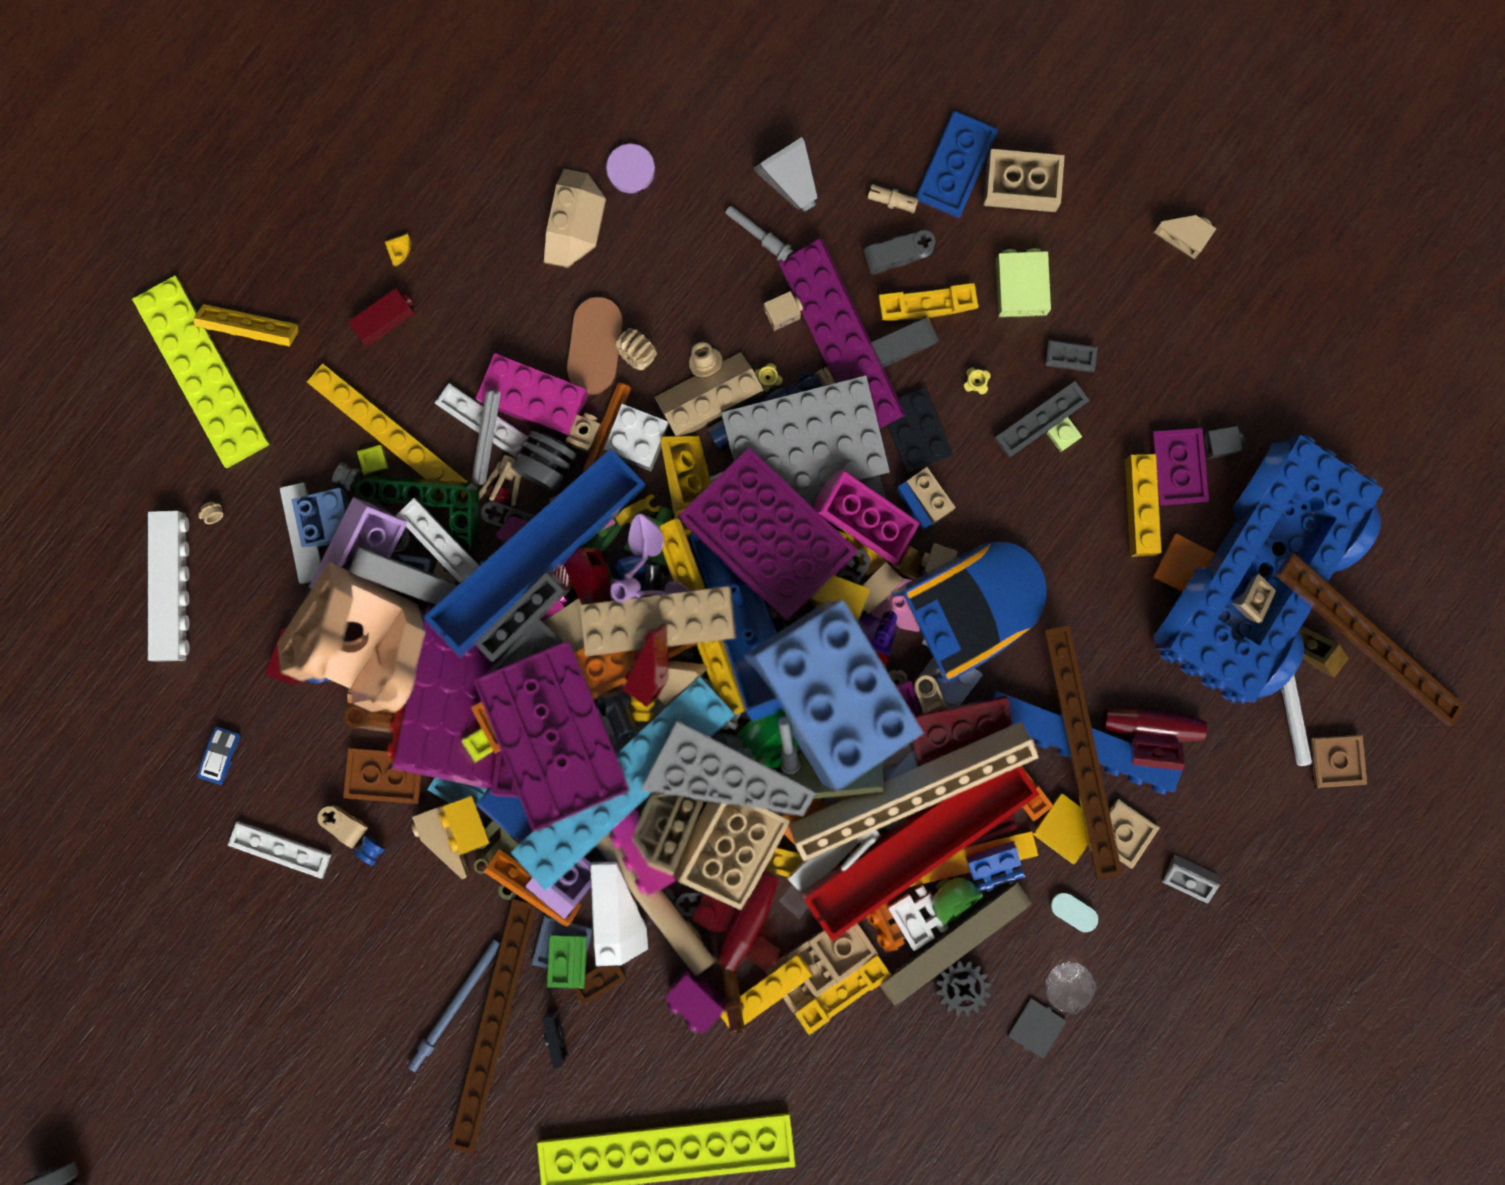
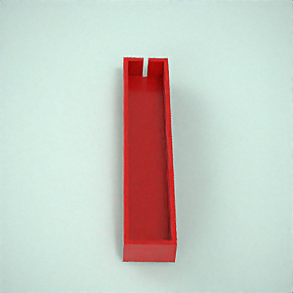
(914, 850)

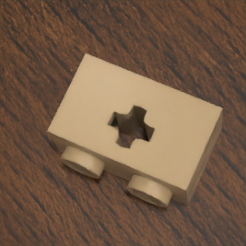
(930, 495)

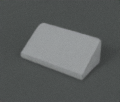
(1191, 879)

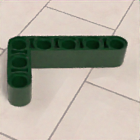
(429, 497)

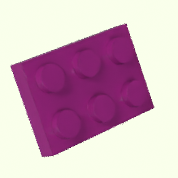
(1180, 466)

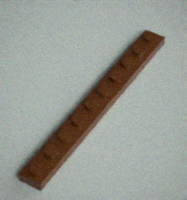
(1369, 639)
(1082, 752)
(493, 1026)

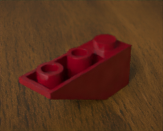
(589, 576)
(650, 671)

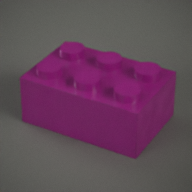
(695, 1001)

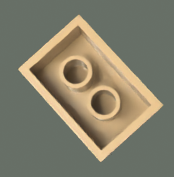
(1023, 180)

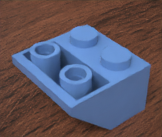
(319, 516)

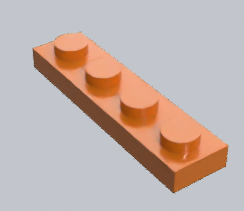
(516, 877)

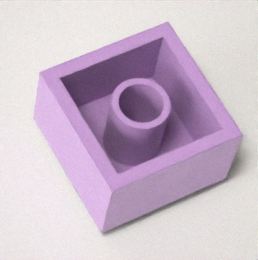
(567, 890)

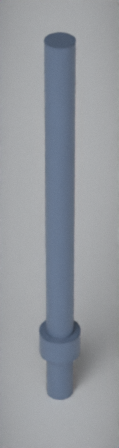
(427, 1045)

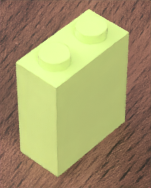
(1023, 283)

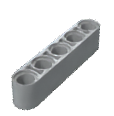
(401, 576)

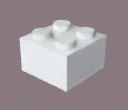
(637, 437)

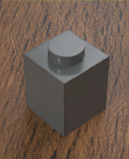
(1223, 442)

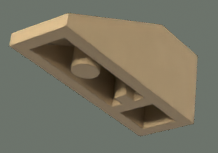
(434, 837)

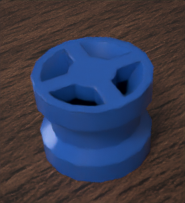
(369, 850)

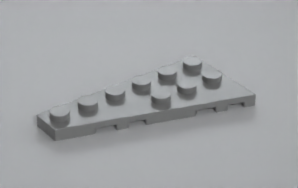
(711, 771)

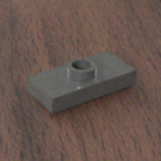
(1071, 356)

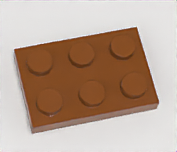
(372, 778)

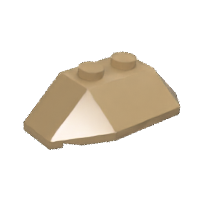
(573, 219)
(665, 829)

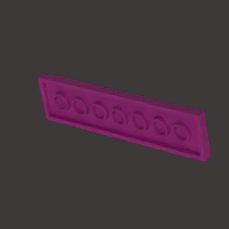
(838, 326)

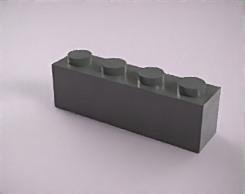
(522, 616)

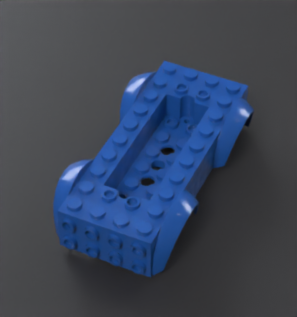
(1320, 515)

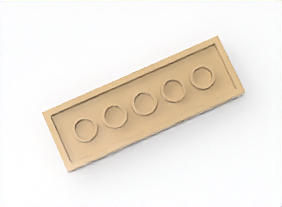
(688, 616)

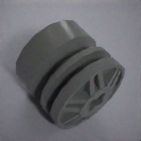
(543, 461)

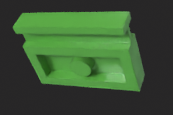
(567, 961)

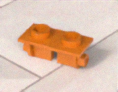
(888, 935)

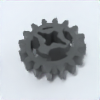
(969, 978)

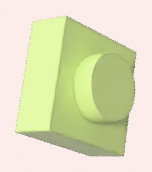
(1064, 434)

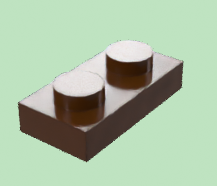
(600, 981)

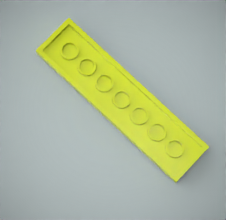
(201, 372)

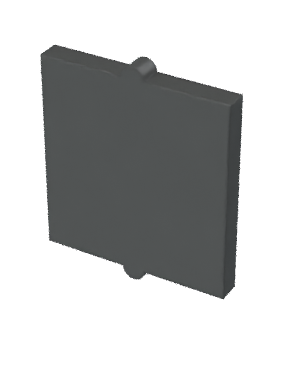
(1036, 1028)

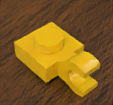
(642, 506)

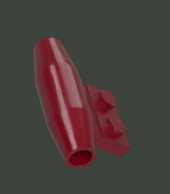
(1155, 734)
(739, 925)

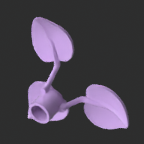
(645, 540)

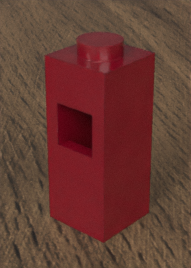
(382, 317)

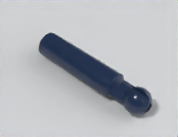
(805, 382)

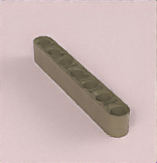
(956, 943)

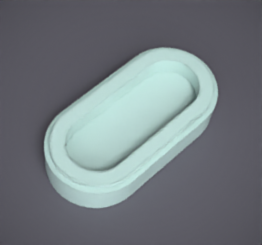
(1074, 912)

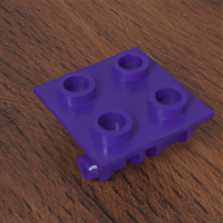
(879, 632)

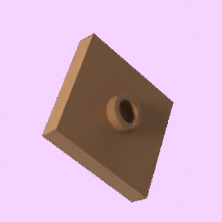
(1338, 761)

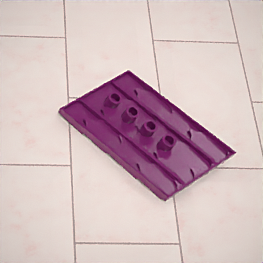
(441, 715)
(551, 735)

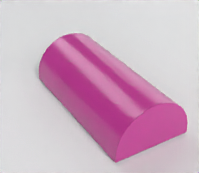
(865, 516)

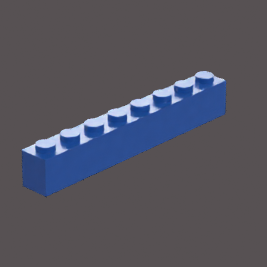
(1112, 752)

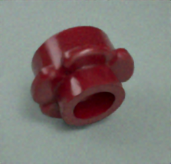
(501, 495)

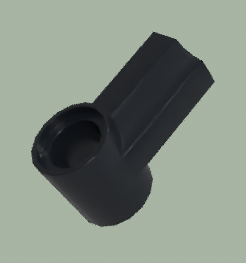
(616, 708)

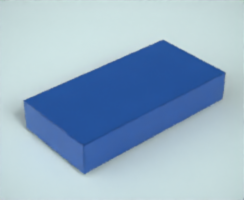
(913, 506)

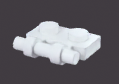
(910, 920)

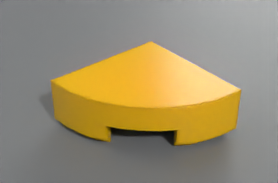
(398, 248)

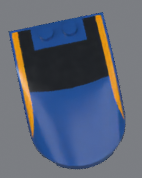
(976, 605)

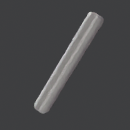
(486, 436)

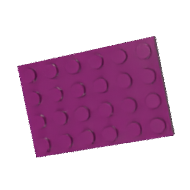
(767, 534)

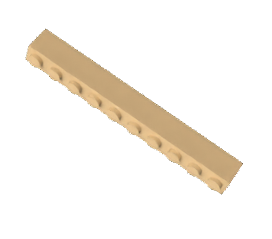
(913, 791)

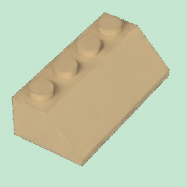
(703, 399)

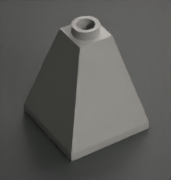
(791, 175)

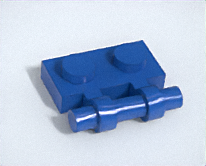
(995, 861)

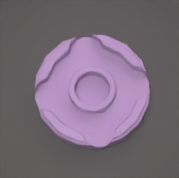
(630, 168)

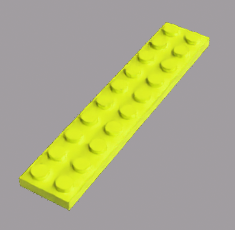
(669, 1152)

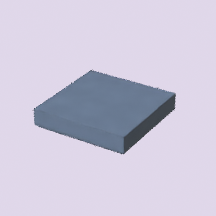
(553, 927)

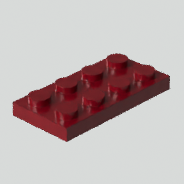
(958, 727)

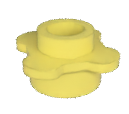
(983, 377)
(774, 379)

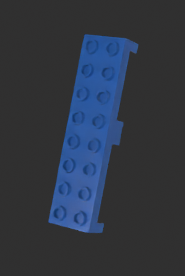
(752, 627)

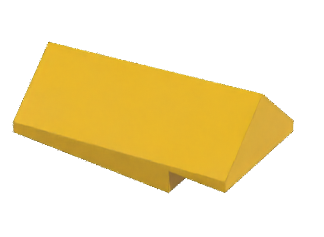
(685, 472)

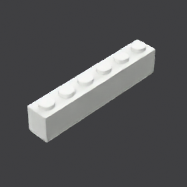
(167, 586)

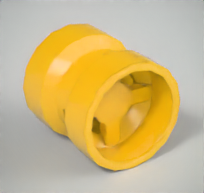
(641, 713)

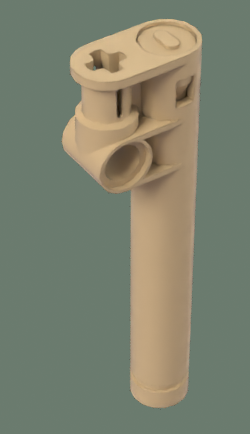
(677, 931)

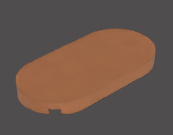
(592, 347)

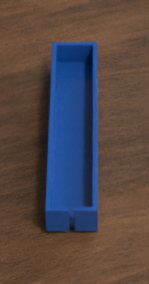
(534, 550)

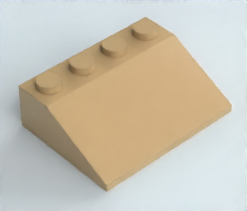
(730, 850)

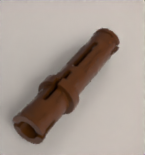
(733, 1002)

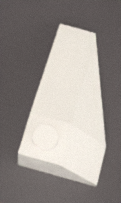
(616, 919)

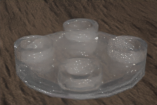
(1070, 987)

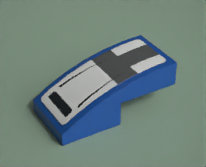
(218, 756)

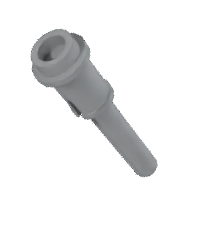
(768, 240)
(790, 761)

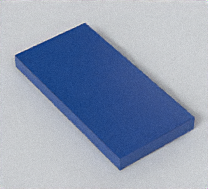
(956, 164)

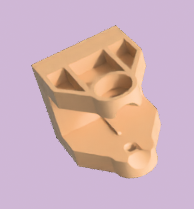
(377, 664)

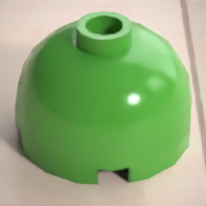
(954, 898)

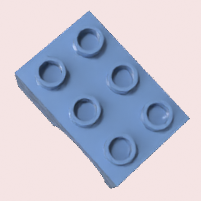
(834, 694)

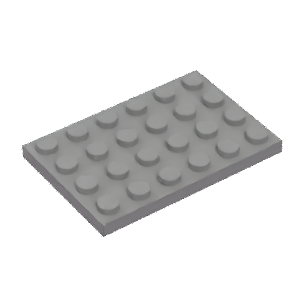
(812, 433)

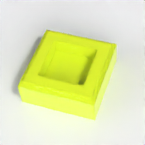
(372, 460)
(477, 745)

